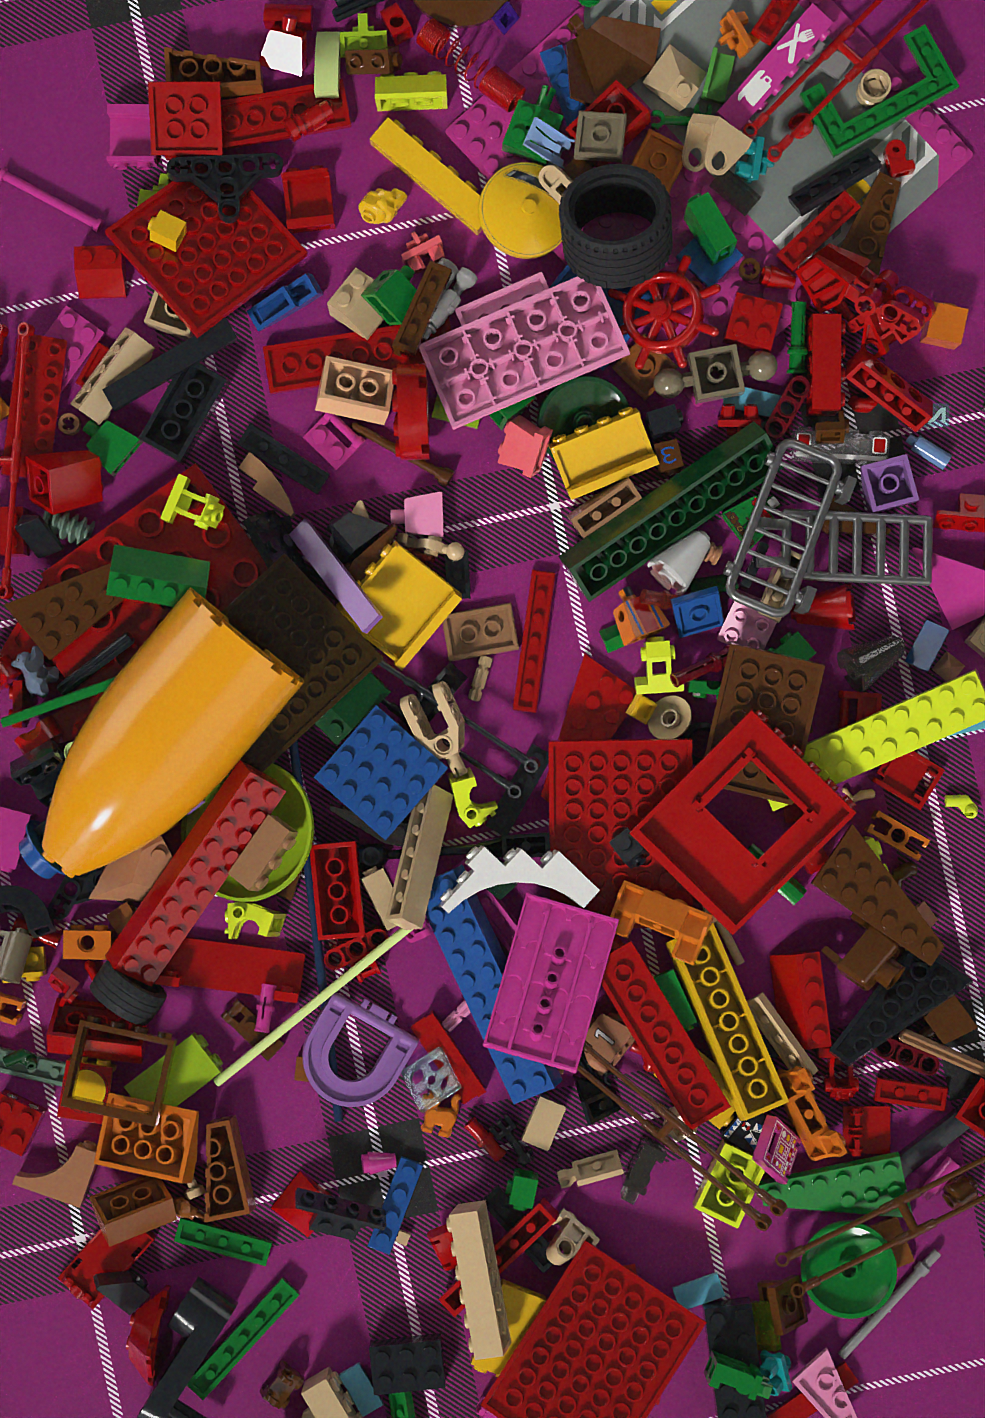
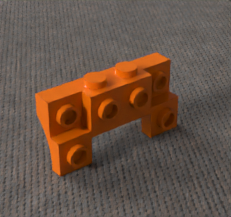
(663, 915)
(807, 1117)

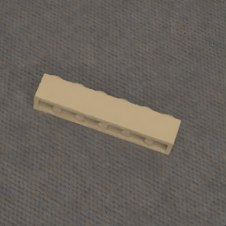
(419, 860)

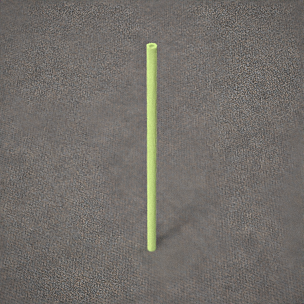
(310, 1006)

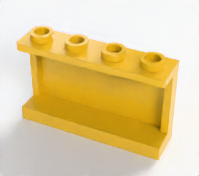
(603, 453)

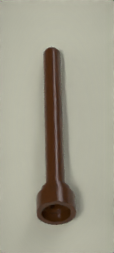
(441, 474)

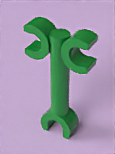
(676, 120)

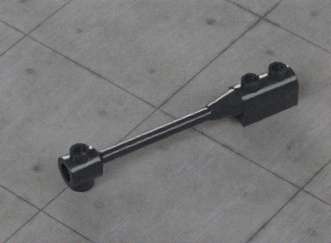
(533, 844)

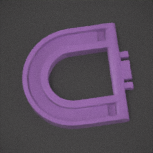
(386, 1069)

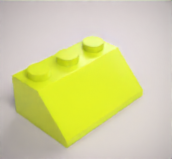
(411, 91)

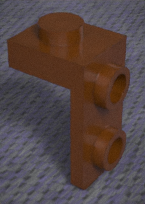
(373, 61)

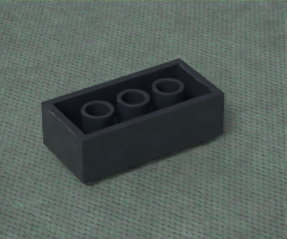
(184, 412)

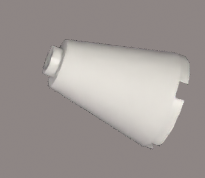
(680, 561)

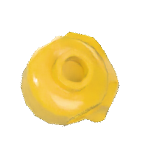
(381, 205)

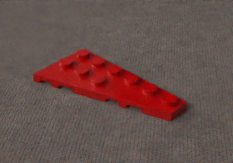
(594, 707)

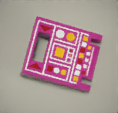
(783, 1151)

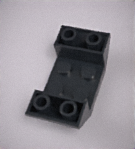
(40, 769)

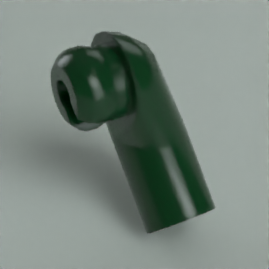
(21, 1056)

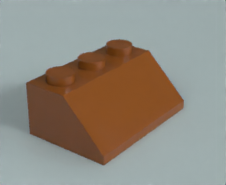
(133, 1208)

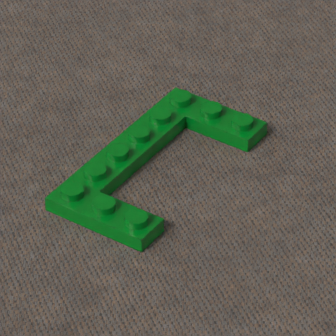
(937, 84)

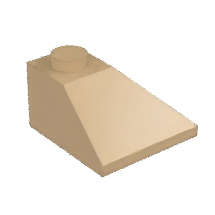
(674, 78)

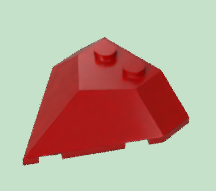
(145, 1333)

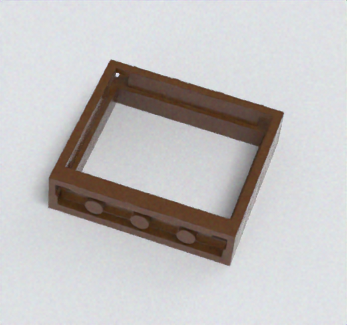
(108, 1109)

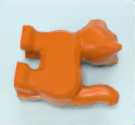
(441, 1116)

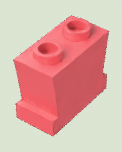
(524, 445)

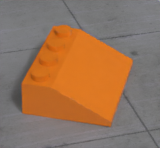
(153, 1151)

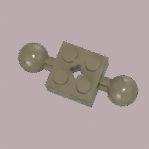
(760, 366)

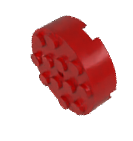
(413, 411)

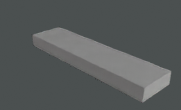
(834, 66)

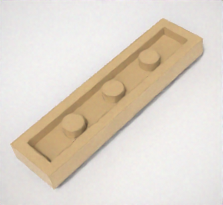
(779, 1034)

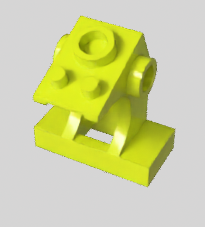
(180, 502)
(656, 650)
(461, 790)
(268, 920)

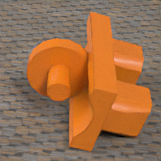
(734, 33)

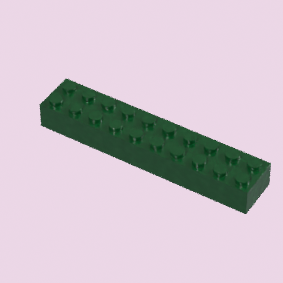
(669, 512)

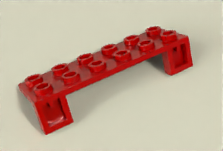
(41, 398)
(235, 968)

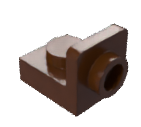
(832, 432)

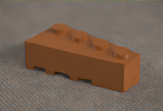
(236, 75)
(227, 1174)

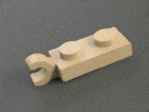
(591, 1169)

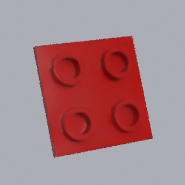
(866, 1129)

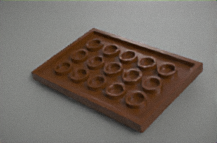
(779, 687)

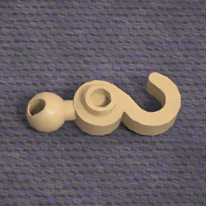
(432, 546)

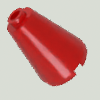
(830, 609)

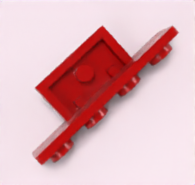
(969, 515)

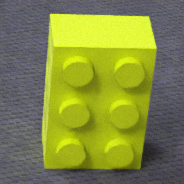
(715, 1202)

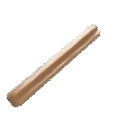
(943, 1052)

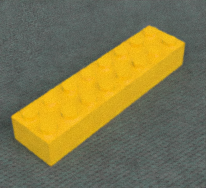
(730, 1029)

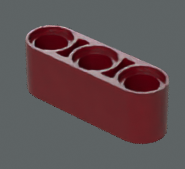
(792, 398)
(913, 1062)

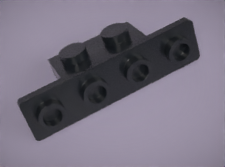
(338, 1215)

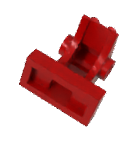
(839, 1088)

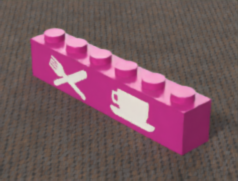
(775, 66)

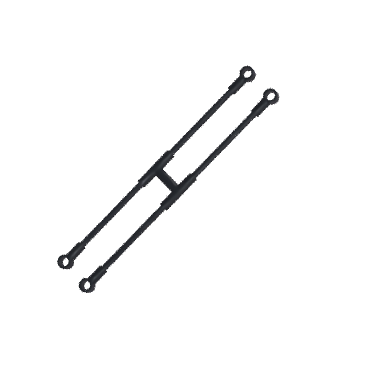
(425, 693)

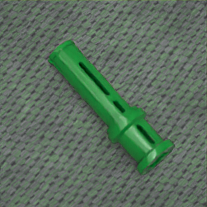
(797, 349)

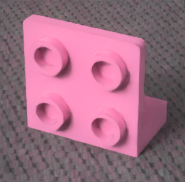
(746, 626)

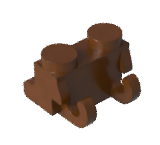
(278, 1392)

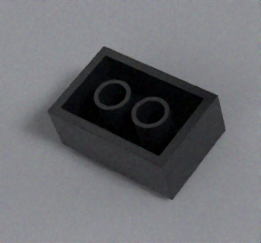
(407, 1364)

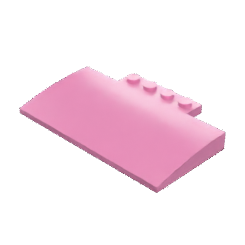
(521, 345)

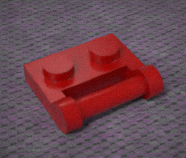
(865, 705)

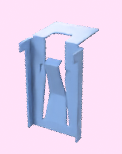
(536, 136)

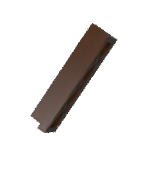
(421, 309)

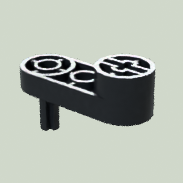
(200, 1321)

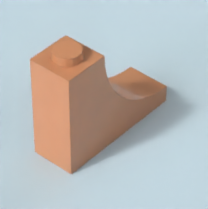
(69, 1181)

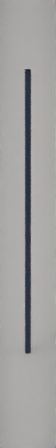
(317, 945)

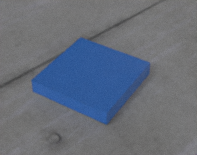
(701, 267)
(697, 611)

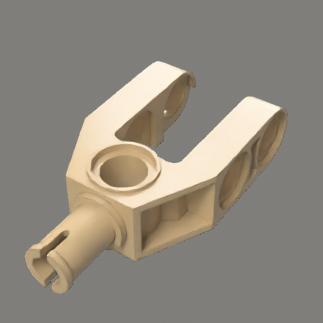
(424, 734)

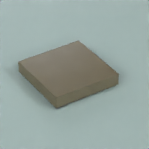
(600, 136)

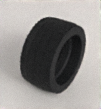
(127, 996)

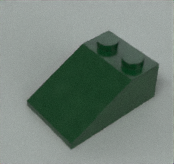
(353, 708)

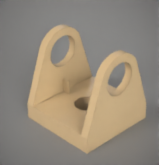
(710, 136)

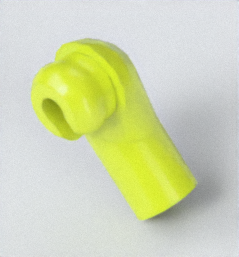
(964, 803)

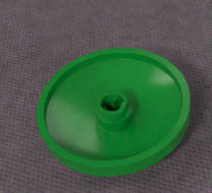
(858, 1289)

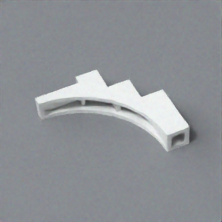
(519, 867)

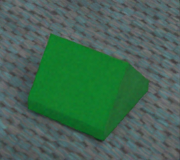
(611, 638)

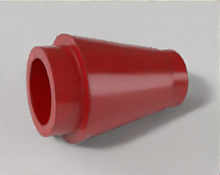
(776, 278)

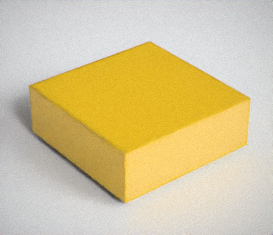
(641, 708)

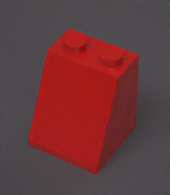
(64, 480)

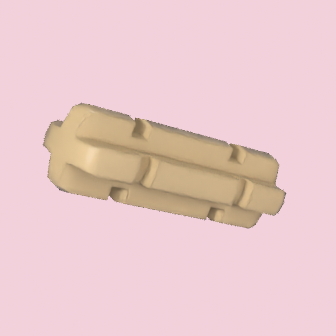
(480, 678)

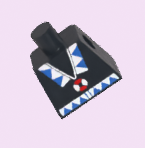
(745, 1133)

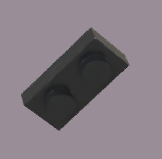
(458, 574)

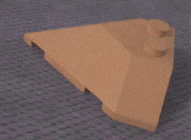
(133, 874)

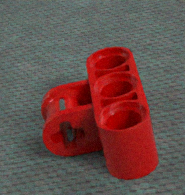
(351, 957)

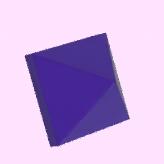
(505, 17)

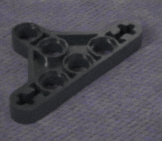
(214, 179)
(85, 885)

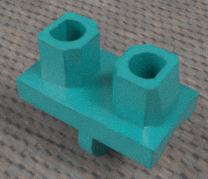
(756, 163)
(776, 1368)

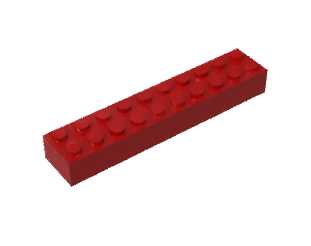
(194, 874)

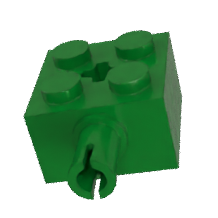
(521, 123)

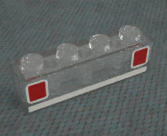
(856, 449)

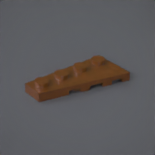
(872, 224)

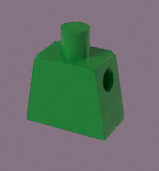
(391, 294)
(111, 444)

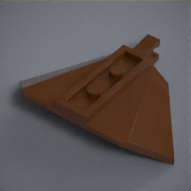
(607, 53)

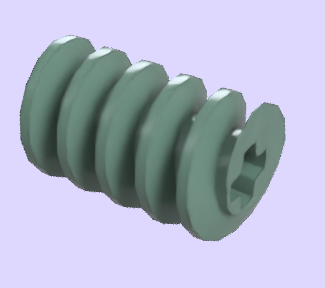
(69, 527)

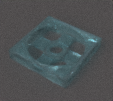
(452, 1085)

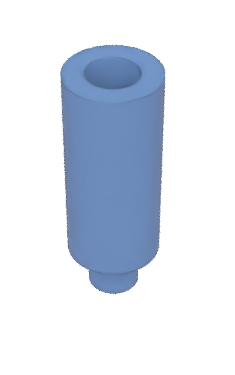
(929, 451)

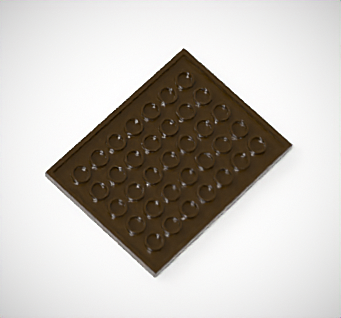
(310, 636)

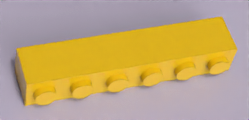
(428, 172)

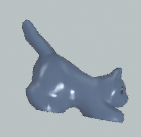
(35, 672)

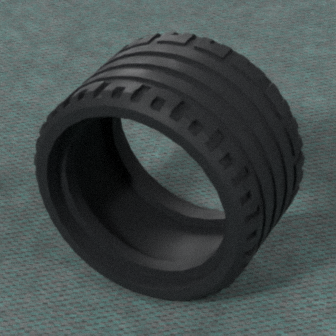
(607, 191)

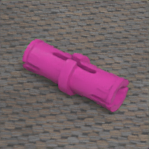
(265, 1008)

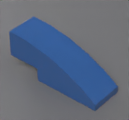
(285, 302)

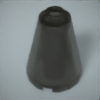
(870, 660)

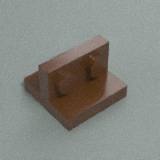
(786, 1310)

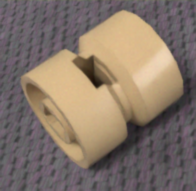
(873, 88)

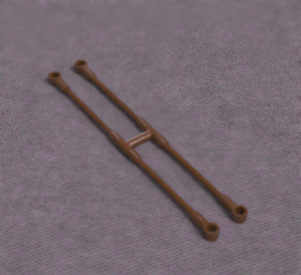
(898, 1202)
(762, 1221)

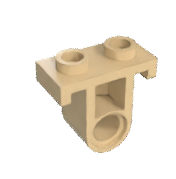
(569, 1238)

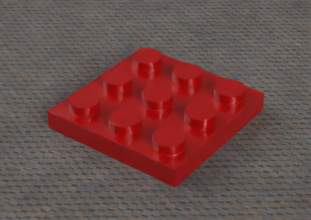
(185, 117)

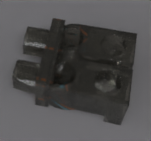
(639, 1168)

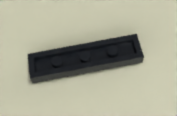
(835, 181)
(283, 459)
(509, 807)
(507, 1216)

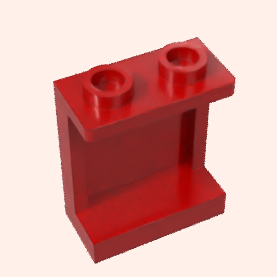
(308, 199)

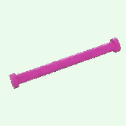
(95, 223)

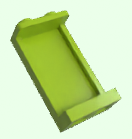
(190, 1070)

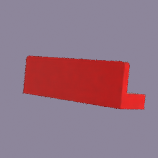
(433, 1035)

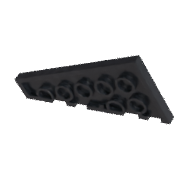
(894, 1009)

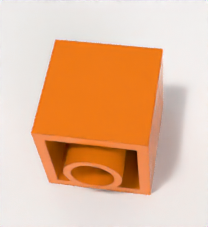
(945, 326)

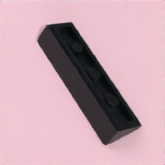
(931, 1141)

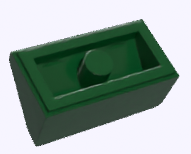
(706, 582)

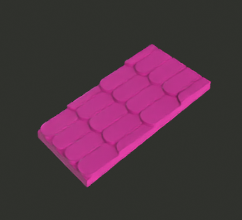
(551, 983)

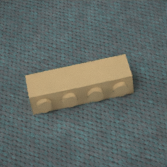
(123, 357)

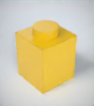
(167, 230)

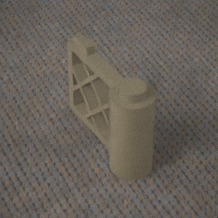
(14, 954)

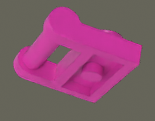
(329, 445)

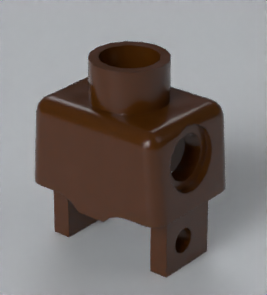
(869, 959)

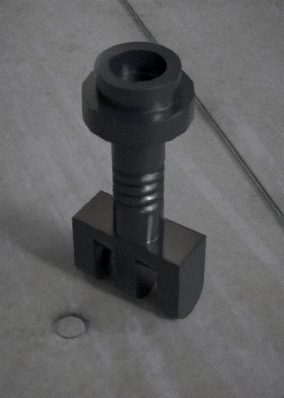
(506, 1131)

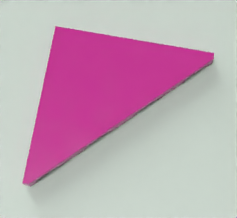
(957, 588)

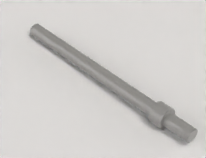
(921, 1270)

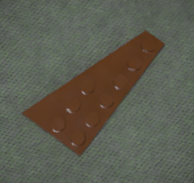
(65, 610)
(867, 889)

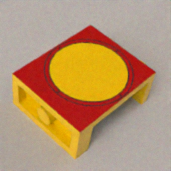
(92, 1083)

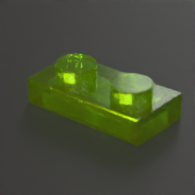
(764, 1327)

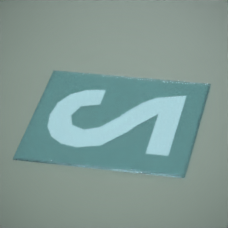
(940, 416)

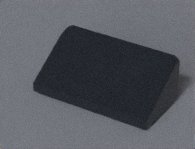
(38, 535)

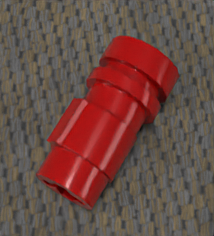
(311, 118)

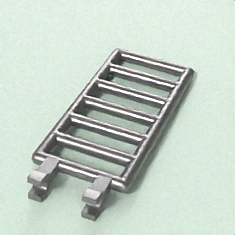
(856, 575)

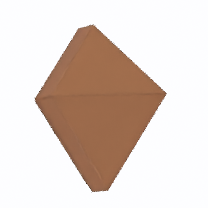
(948, 667)

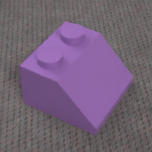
(888, 484)

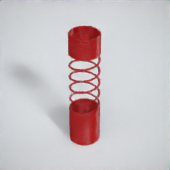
(495, 83)

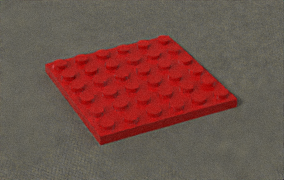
(217, 261)

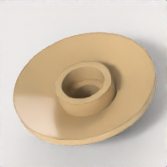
(666, 710)

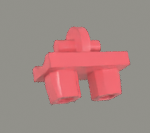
(418, 250)

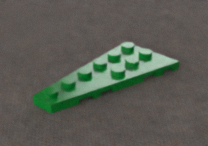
(844, 1187)

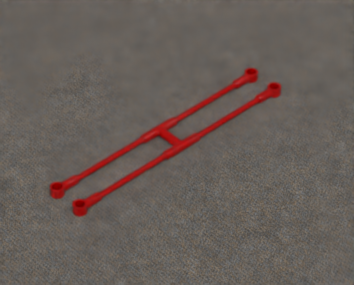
(859, 65)
(15, 458)

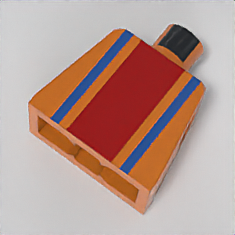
(637, 620)

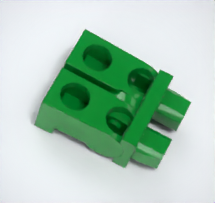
(738, 1375)

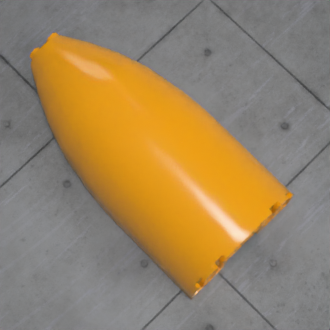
(162, 736)

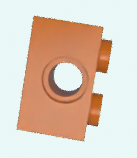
(74, 946)

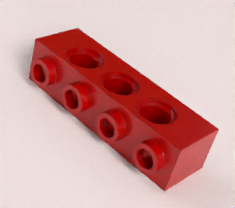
(889, 389)

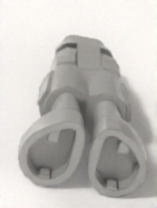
(450, 298)

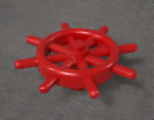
(664, 313)

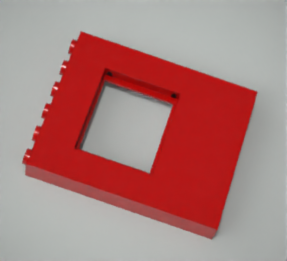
(708, 856)

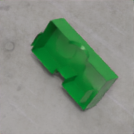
(701, 688)

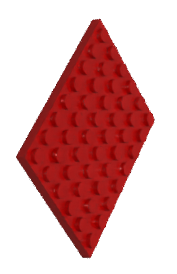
(599, 793)
(596, 1347)

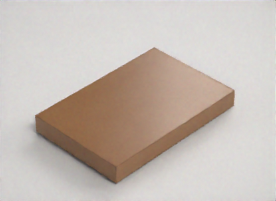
(480, 632)

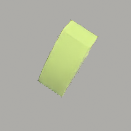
(327, 65)

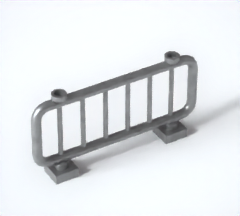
(843, 490)

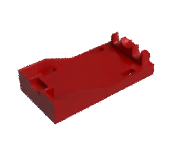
(100, 1258)

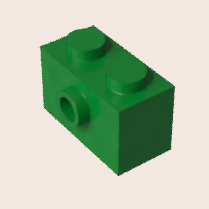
(522, 1189)

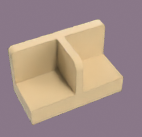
(543, 1122)

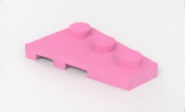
(823, 1387)

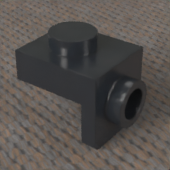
(629, 849)

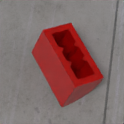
(274, 14)

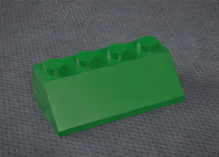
(155, 575)

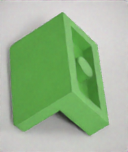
(717, 77)

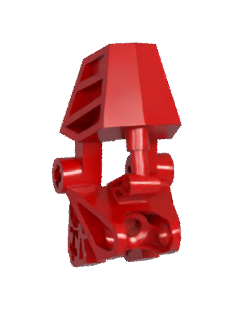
(834, 275)

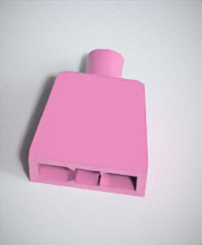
(421, 515)

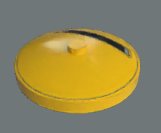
(519, 212)

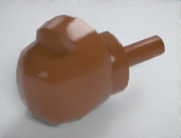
(186, 1210)

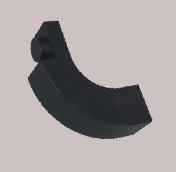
(27, 903)

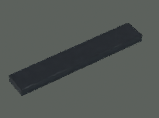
(169, 365)

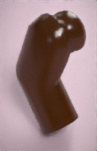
(903, 872)

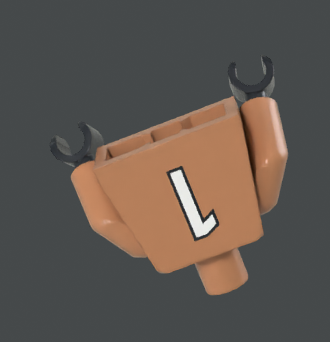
(609, 1039)

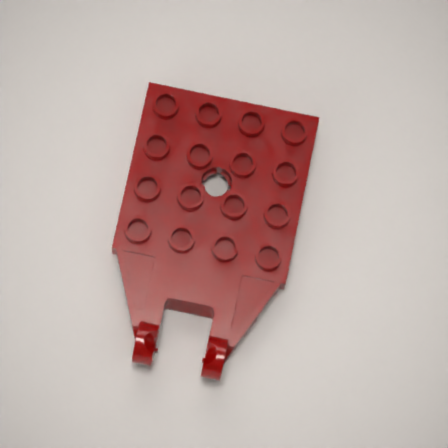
(232, 570)

